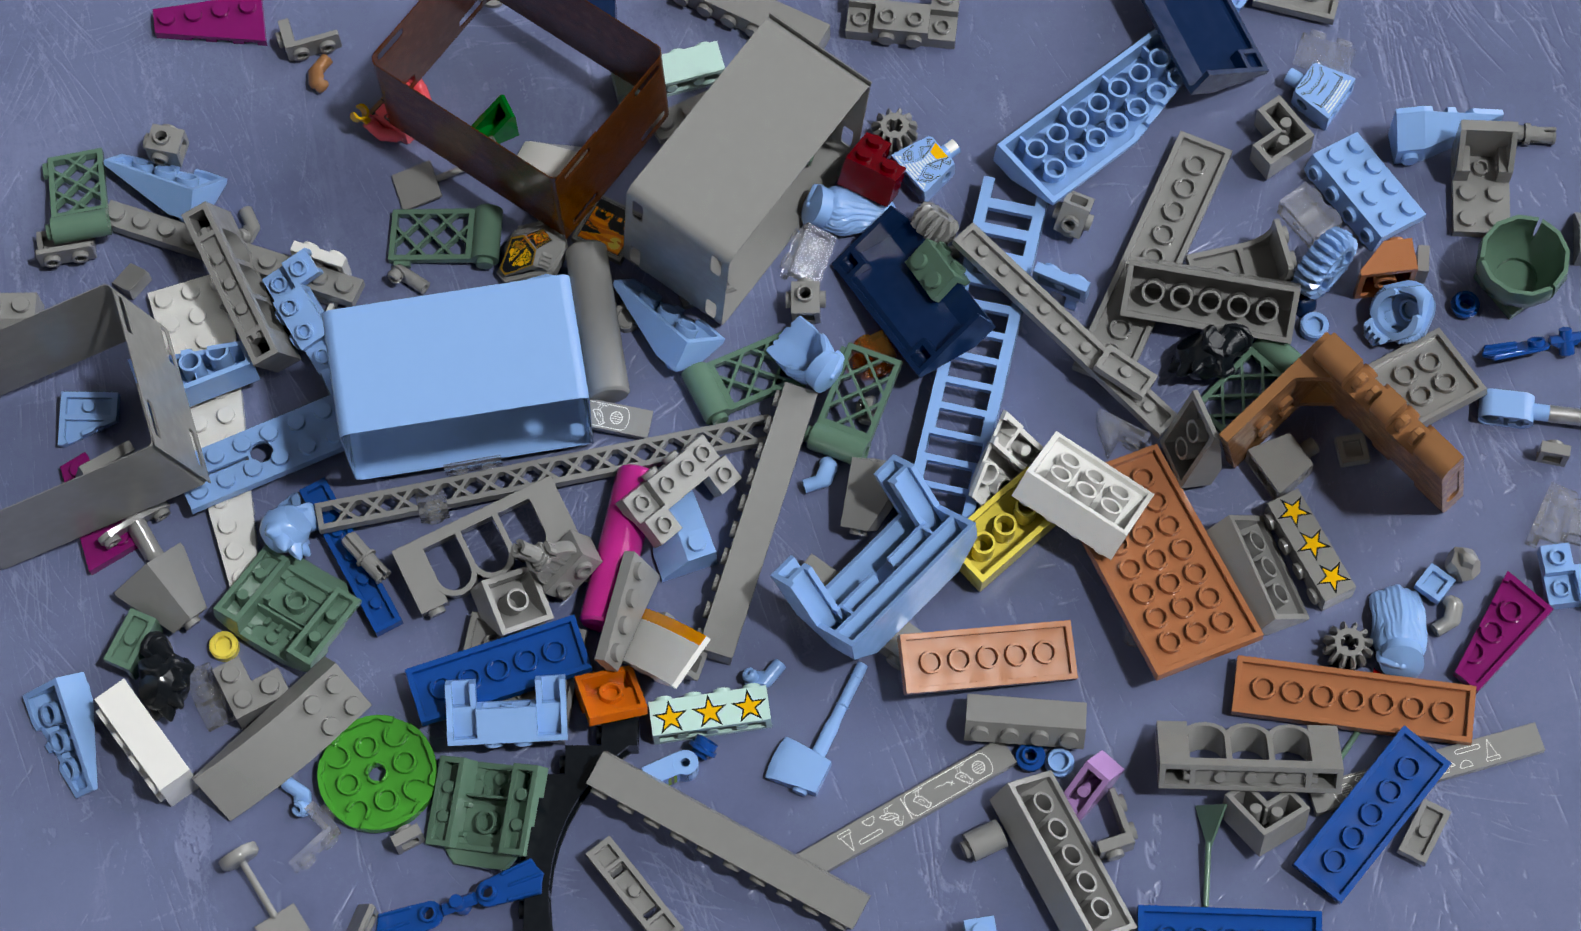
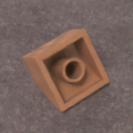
(1389, 264)

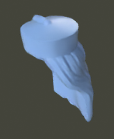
(840, 210)
(807, 355)
(1398, 630)

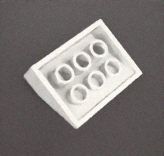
(1082, 495)

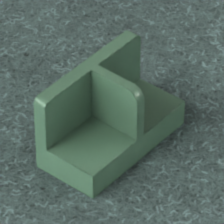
(125, 648)

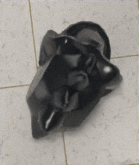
(1211, 352)
(163, 676)

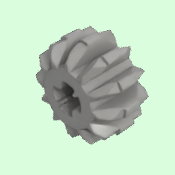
(896, 129)
(934, 223)
(1353, 638)

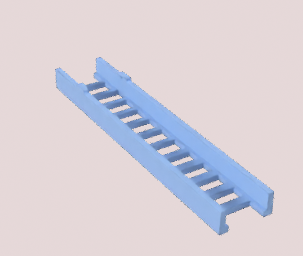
(1008, 340)

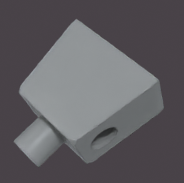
(1282, 463)

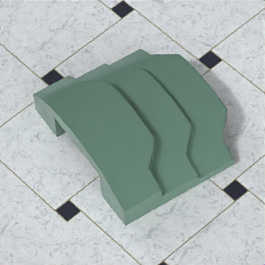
(287, 608)
(484, 810)

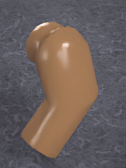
(316, 73)

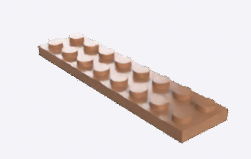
(1353, 700)

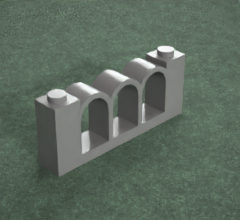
(240, 287)
(418, 572)
(1317, 745)

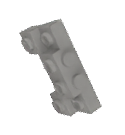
(904, 22)
(663, 487)

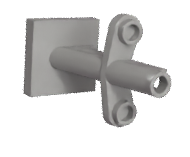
(135, 524)

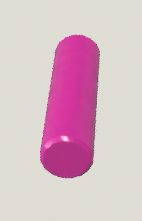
(617, 536)

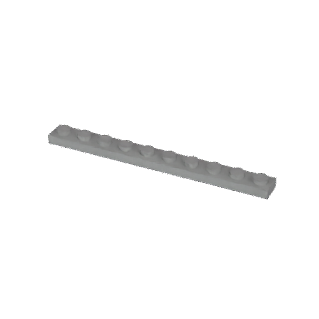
(176, 237)
(1056, 322)

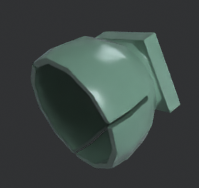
(1519, 266)

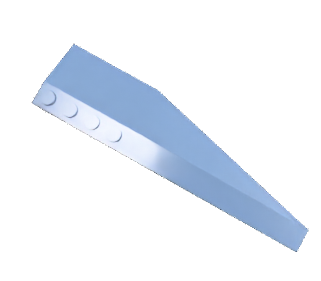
(1092, 121)

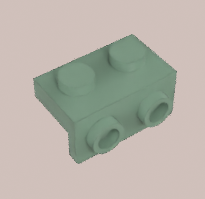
(936, 269)

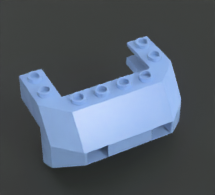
(890, 576)

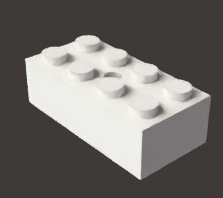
(145, 744)

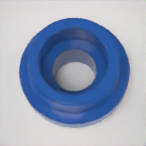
(1465, 297)
(703, 747)
(1030, 765)

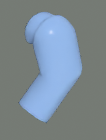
(824, 476)
(765, 677)
(301, 796)

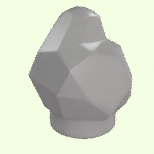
(1462, 564)

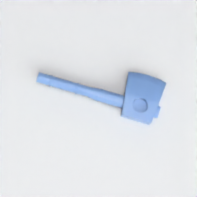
(807, 768)

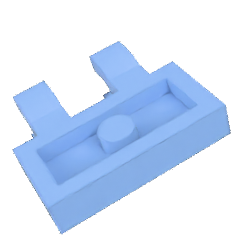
(1072, 286)

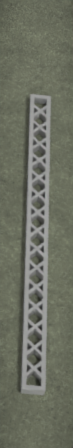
(599, 455)

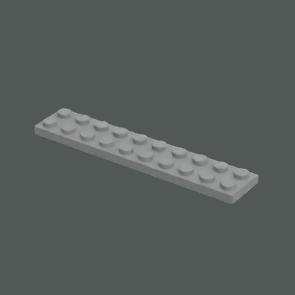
(1162, 234)

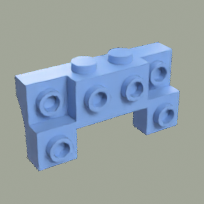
(298, 306)
(1559, 576)
(507, 720)

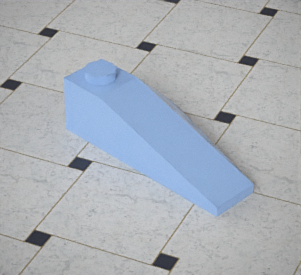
(1423, 133)
(167, 185)
(669, 332)
(690, 547)
(66, 719)

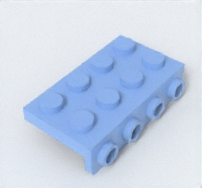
(1363, 190)

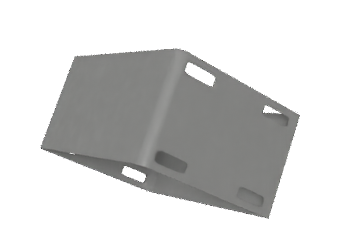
(738, 168)
(125, 486)

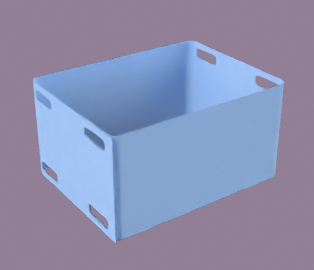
(458, 376)

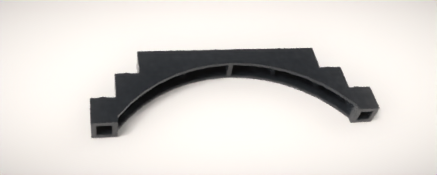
(559, 806)

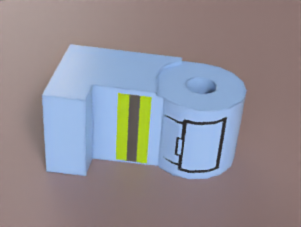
(675, 767)

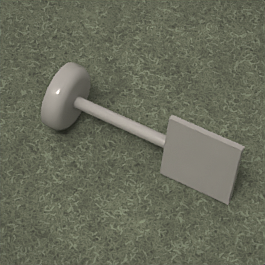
(420, 184)
(285, 920)

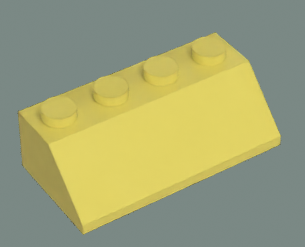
(1003, 535)

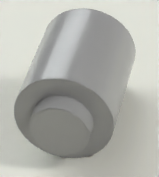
(983, 841)

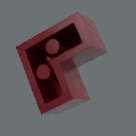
(870, 172)

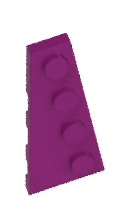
(214, 21)
(96, 555)
(1504, 628)

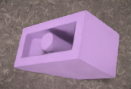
(1092, 783)

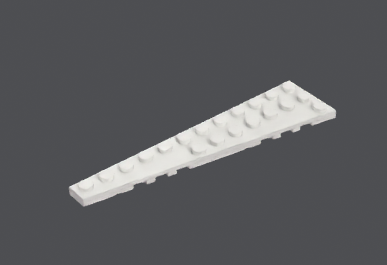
(194, 322)

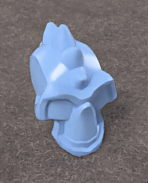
(289, 527)

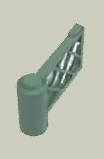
(80, 221)
(482, 233)
(1271, 355)
(709, 387)
(841, 440)

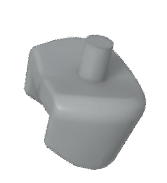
(865, 419)

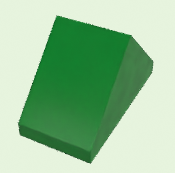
(498, 121)

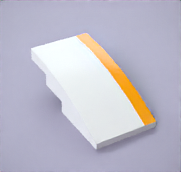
(664, 648)

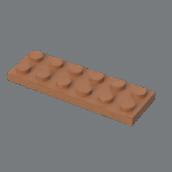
(987, 657)

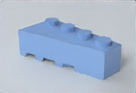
(212, 371)

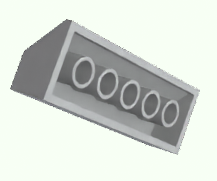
(1209, 297)
(1060, 856)

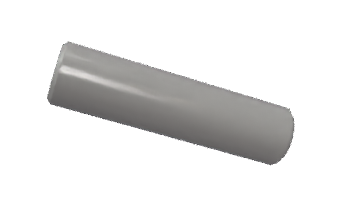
(597, 321)

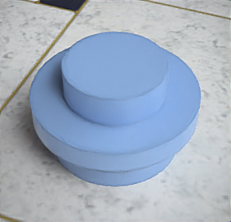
(1060, 762)

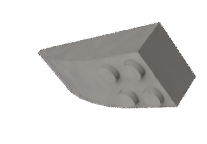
(282, 739)

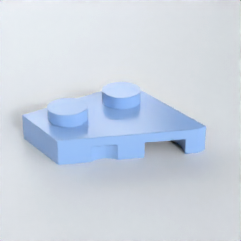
(86, 414)

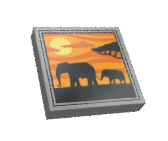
(605, 224)

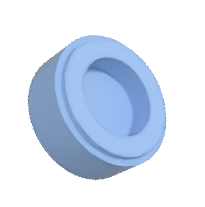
(1313, 326)

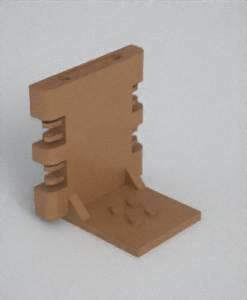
(1336, 377)

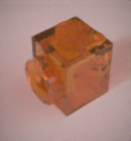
(876, 342)

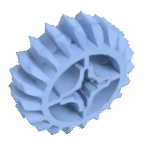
(1325, 262)

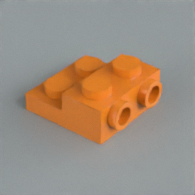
(610, 695)

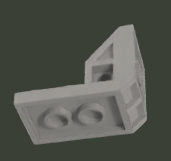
(1481, 175)

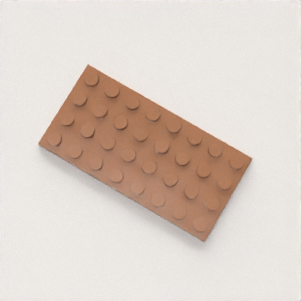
(1172, 577)

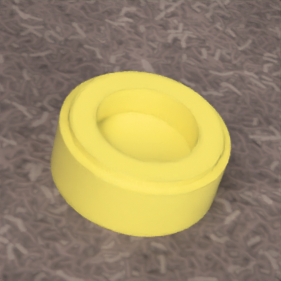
(224, 646)

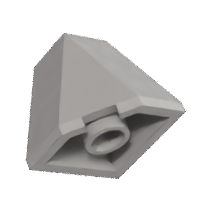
(865, 500)
(166, 590)

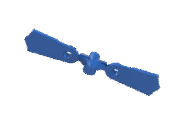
(1564, 342)
(508, 886)

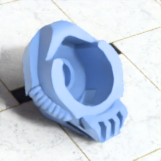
(1400, 313)

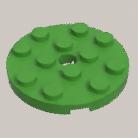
(400, 794)

